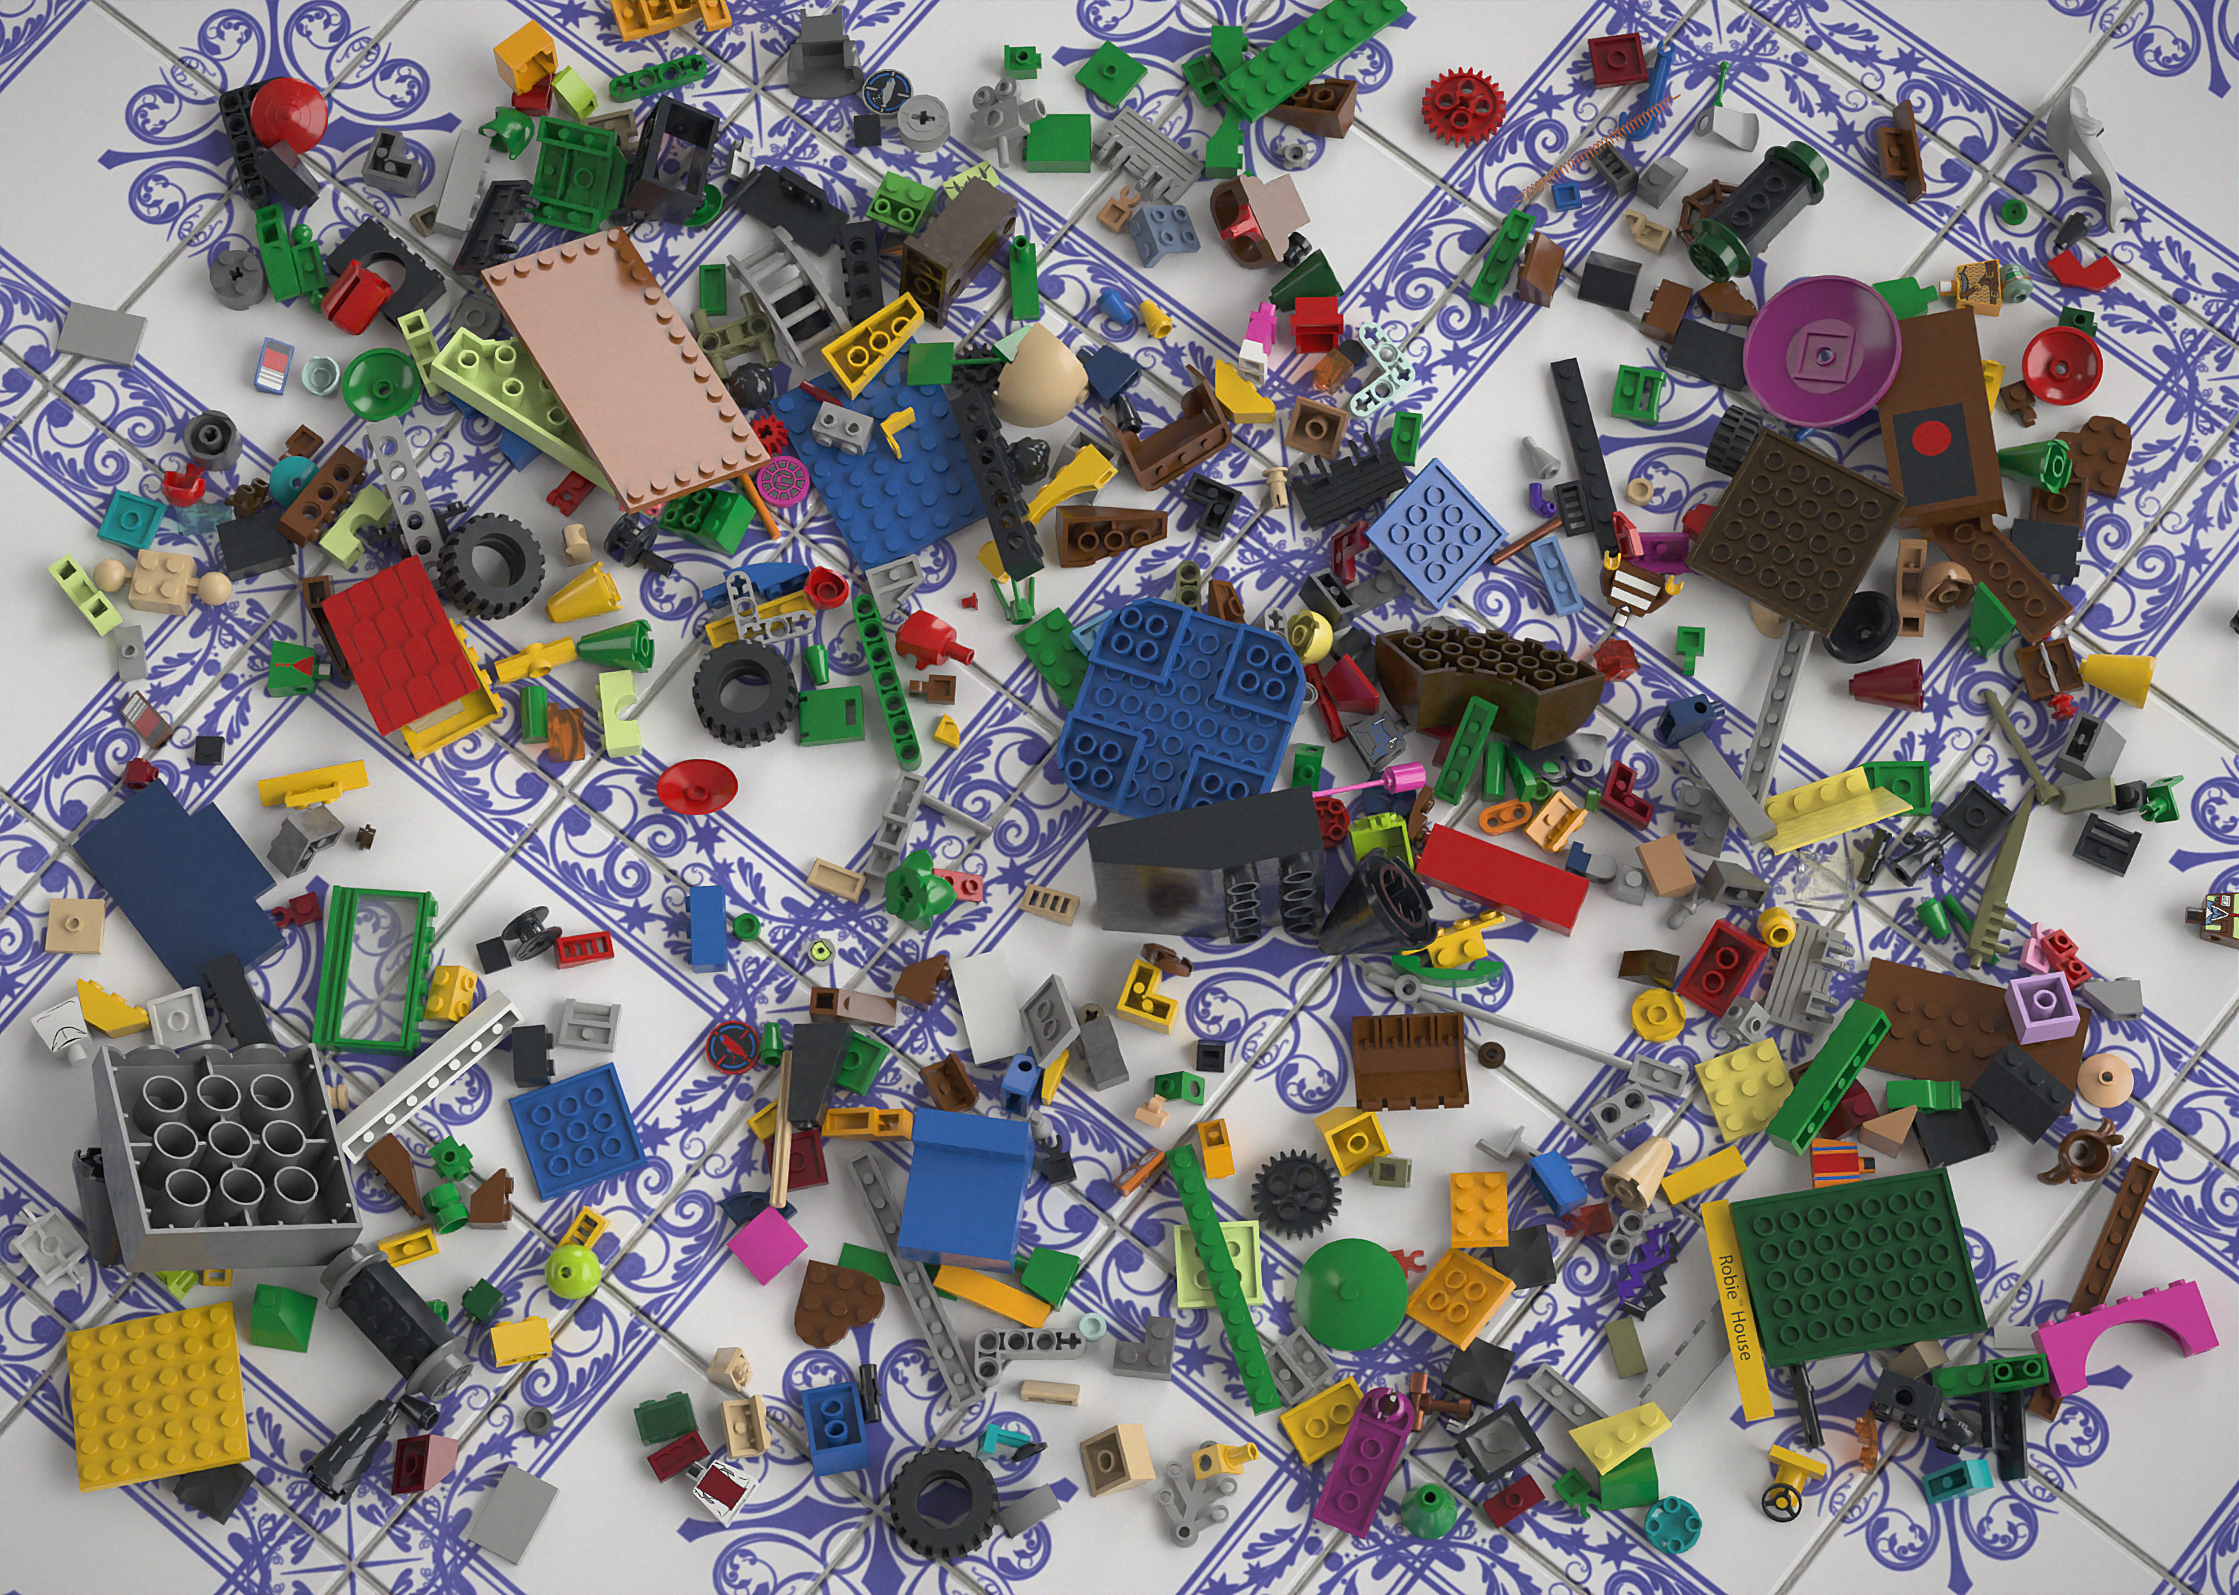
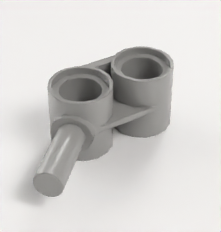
(1627, 1238)

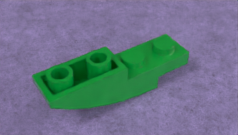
(276, 252)
(1996, 1376)

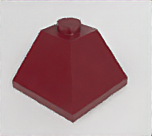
(1849, 1113)
(422, 1463)

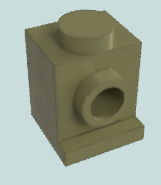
(1379, 1174)

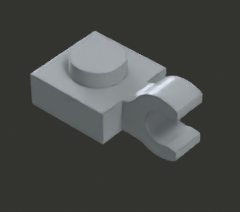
(738, 161)

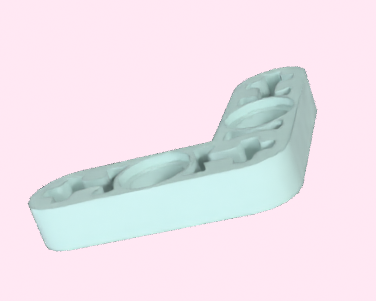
(1389, 377)

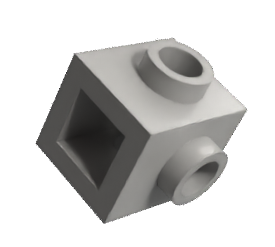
(1744, 1019)

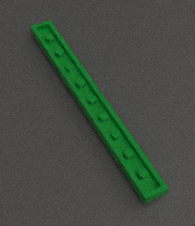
(1223, 1280)

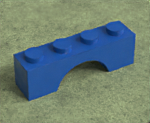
(512, 447)

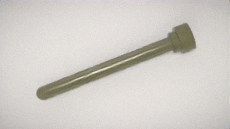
(2045, 791)

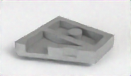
(894, 583)

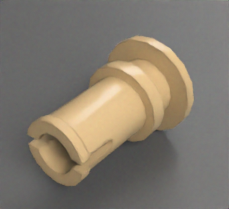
(1276, 483)

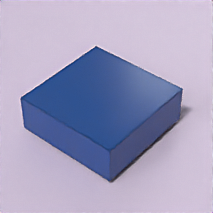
(1566, 196)

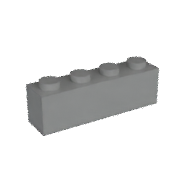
(462, 183)

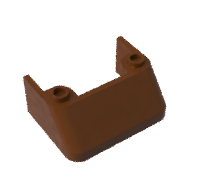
(1178, 445)

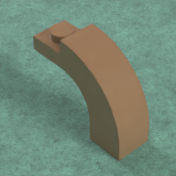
(1907, 598)

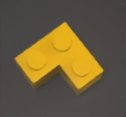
(1141, 1003)

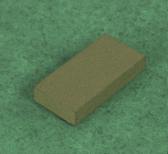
(2087, 795)
(1626, 1348)

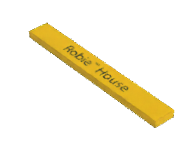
(1737, 1311)

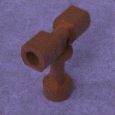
(1423, 1402)

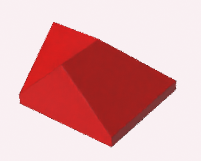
(1351, 688)

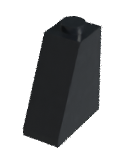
(289, 175)

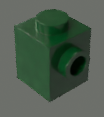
(2078, 319)
(482, 1302)

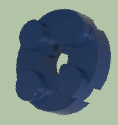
(1375, 804)

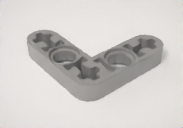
(754, 622)

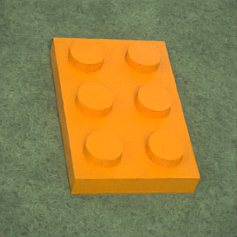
(1479, 1209)

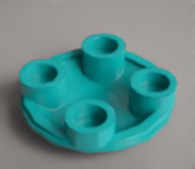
(1672, 1525)

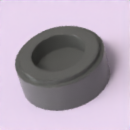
(539, 1421)

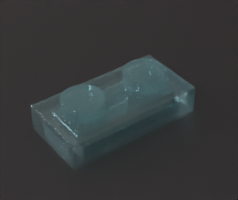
(202, 518)

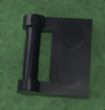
(2104, 852)

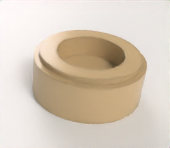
(1639, 492)

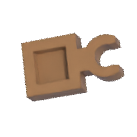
(1117, 213)

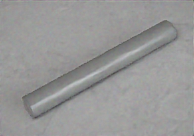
(956, 814)

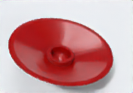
(291, 112)
(697, 787)

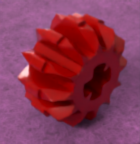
(775, 429)

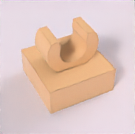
(1152, 1112)

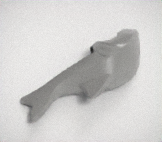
(2075, 142)

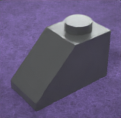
(1660, 181)
(1735, 885)

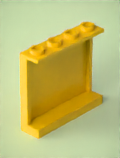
(480, 710)

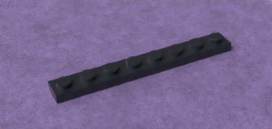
(1586, 452)

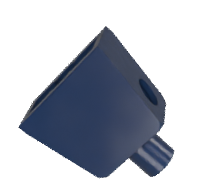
(1108, 373)
(1688, 717)

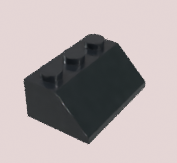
(2022, 1092)

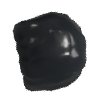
(751, 386)

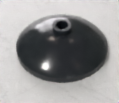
(1865, 615)

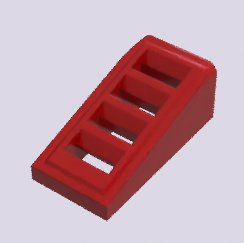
(581, 940)

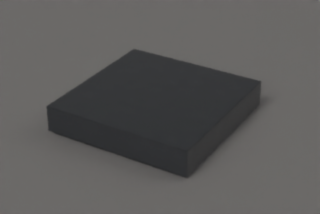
(1976, 817)

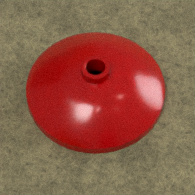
(2064, 348)

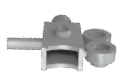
(1003, 116)

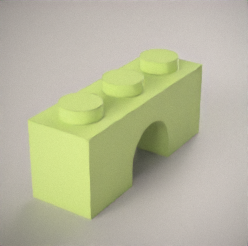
(422, 347)
(368, 508)
(85, 594)
(620, 736)

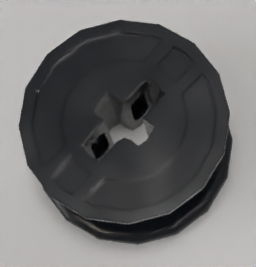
(623, 531)
(526, 925)

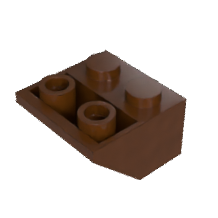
(1540, 270)

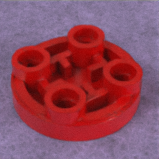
(1332, 820)

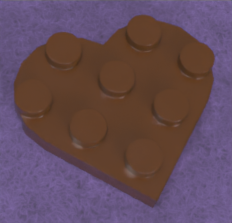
(2099, 453)
(834, 1302)

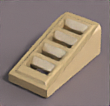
(1062, 897)

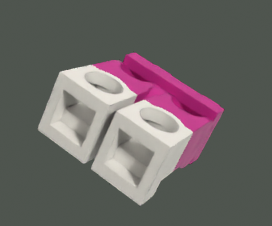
(1258, 344)

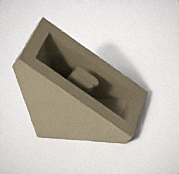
(1919, 1359)

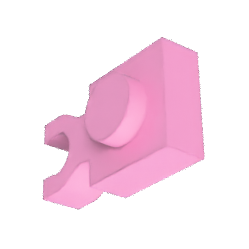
(2032, 954)

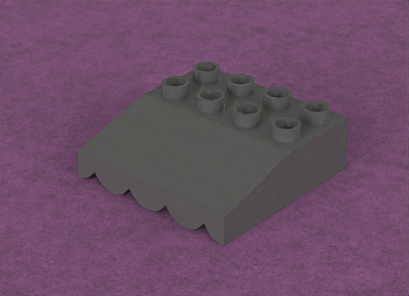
(222, 1158)

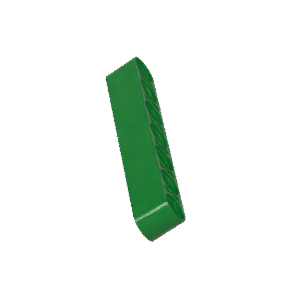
(888, 694)

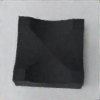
(1526, 1258)
(1479, 1372)
(215, 1490)

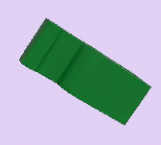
(1926, 1094)

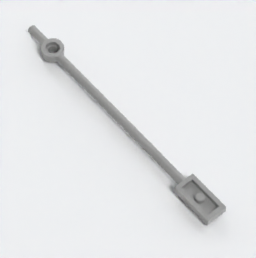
(1647, 1071)

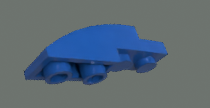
(768, 578)

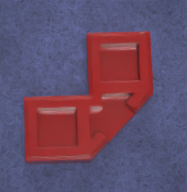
(2072, 274)

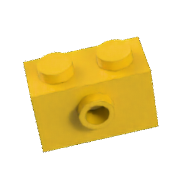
(520, 1341)

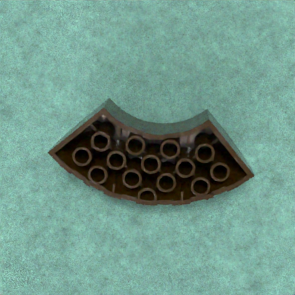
(1536, 688)

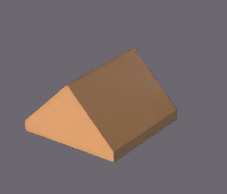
(1317, 428)
(1666, 867)
(1888, 1131)

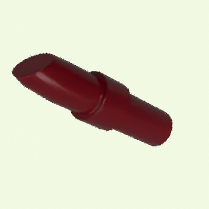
(819, 394)

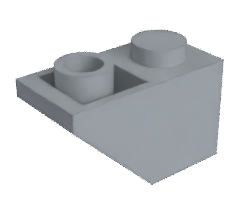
(2115, 999)

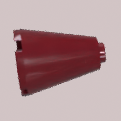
(1891, 686)

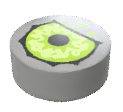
(821, 952)

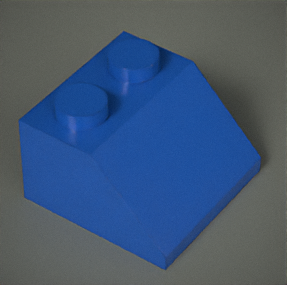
(1557, 1183)

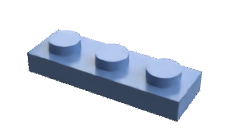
(1557, 576)

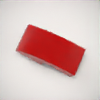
(2061, 955)

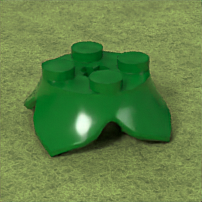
(917, 893)

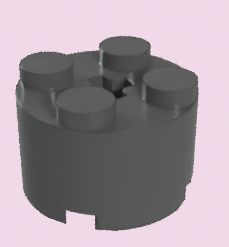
(238, 279)
(213, 441)

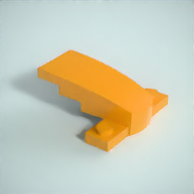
(648, 17)

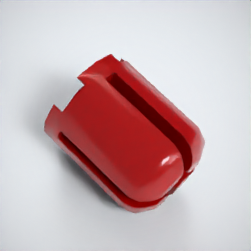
(355, 299)

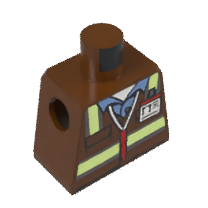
(2217, 918)

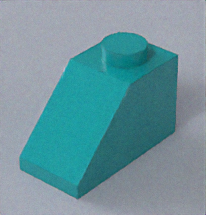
(1958, 1481)

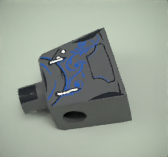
(1378, 739)

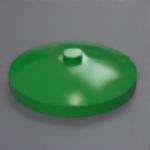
(1352, 1295)

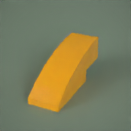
(868, 1124)

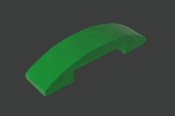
(1448, 978)

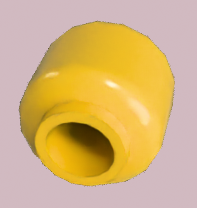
(1776, 927)

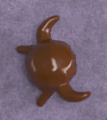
(2084, 1155)

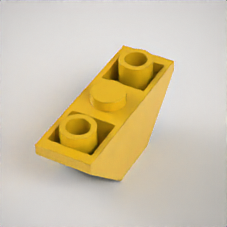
(1239, 397)
(109, 1012)

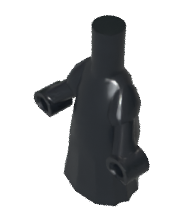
(1915, 861)

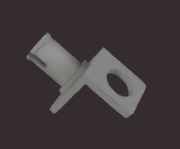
(1515, 1147)

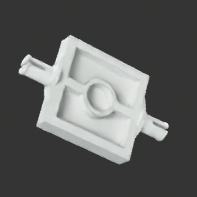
(51, 1245)
(1495, 1443)

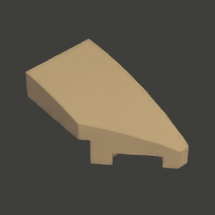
(1646, 233)

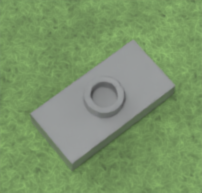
(131, 653)

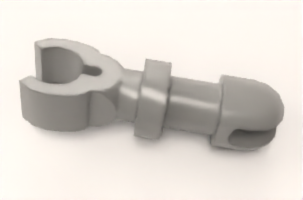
(1688, 908)

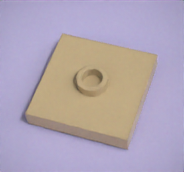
(75, 926)

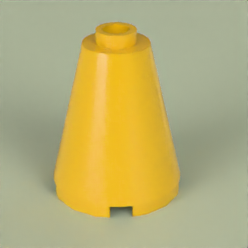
(585, 597)
(2120, 675)

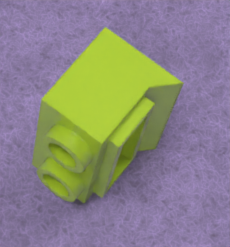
(178, 1282)

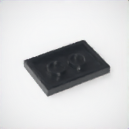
(1708, 355)

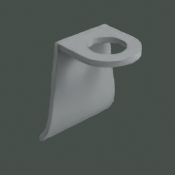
(1733, 126)

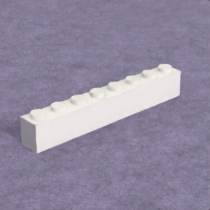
(428, 1075)

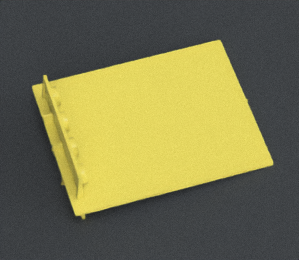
(1828, 809)

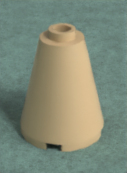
(1638, 1174)

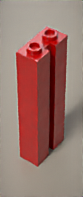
(1501, 879)

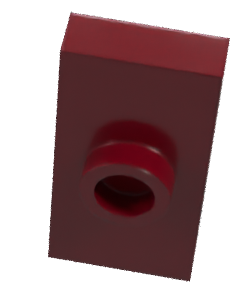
(678, 1456)
(1513, 1501)

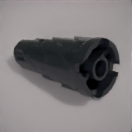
(349, 1454)

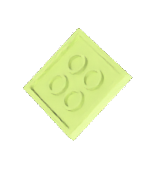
(1244, 1249)

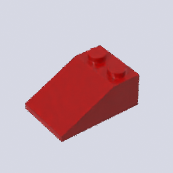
(1722, 967)

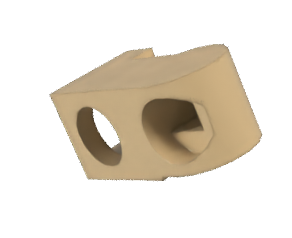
(576, 545)

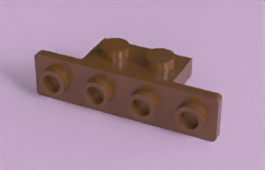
(1900, 152)

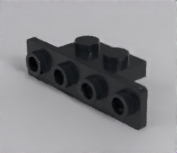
(382, 534)
(2005, 1431)

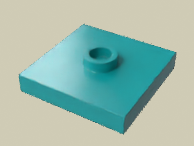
(131, 521)

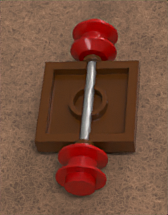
(2051, 672)

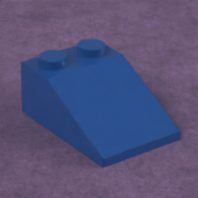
(835, 1429)

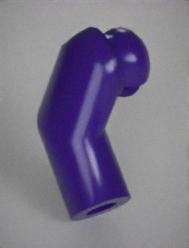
(1537, 504)

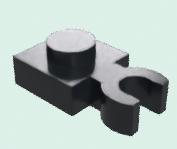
(1059, 1165)

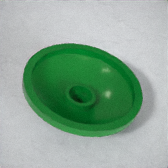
(379, 371)

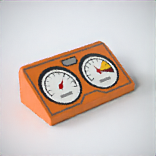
(1139, 1171)

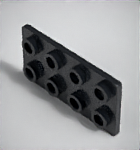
(796, 206)

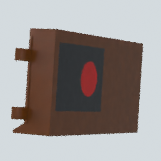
(1941, 426)

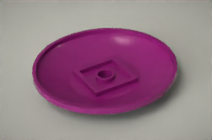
(1802, 323)

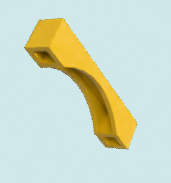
(1085, 473)

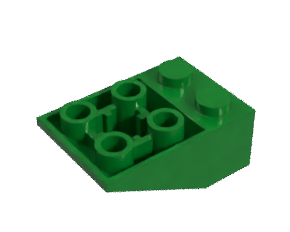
(709, 519)

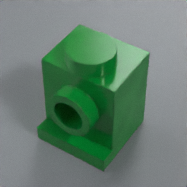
(1022, 62)

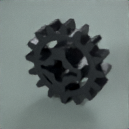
(968, 373)

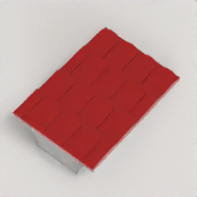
(401, 648)

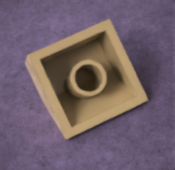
(1117, 1459)

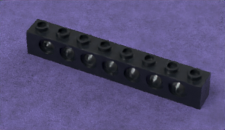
(997, 484)

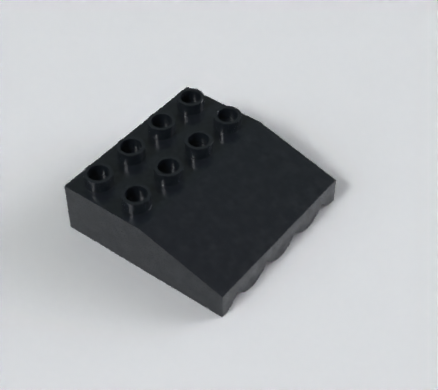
(1214, 869)

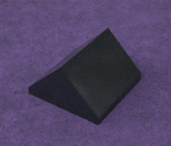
(1609, 281)
(811, 324)

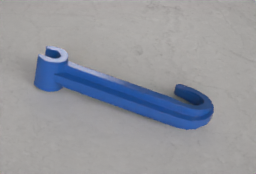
(1654, 95)

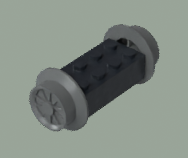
(397, 1322)

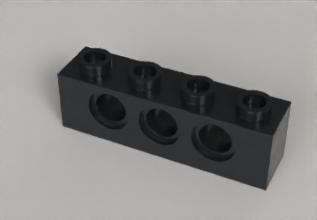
(854, 237)

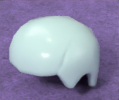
(321, 375)

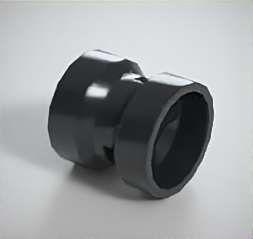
(1298, 247)

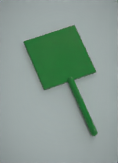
(933, 363)

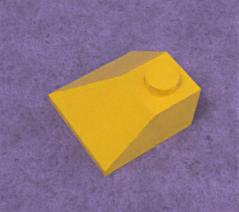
(1351, 1138)

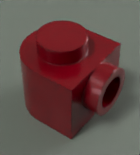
(139, 774)

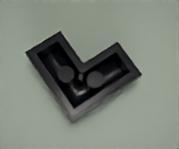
(1219, 503)

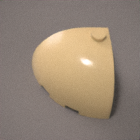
(1041, 382)

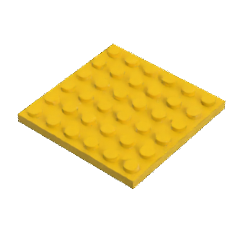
(157, 1397)

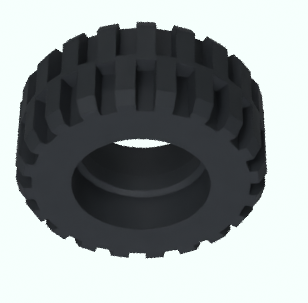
(512, 544)
(735, 662)
(936, 1466)

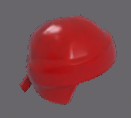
(184, 489)
(826, 588)

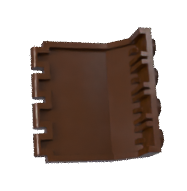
(1409, 1061)

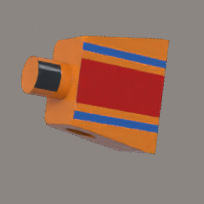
(1837, 1163)

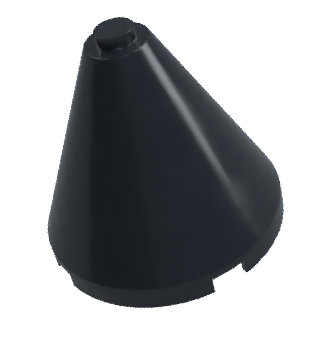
(1379, 910)
(96, 1207)

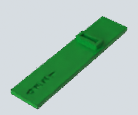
(880, 1266)

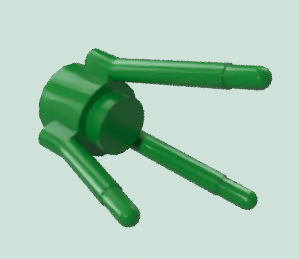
(1019, 611)

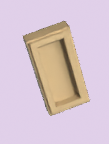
(837, 880)

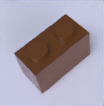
(1667, 311)

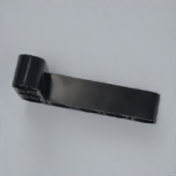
(245, 140)

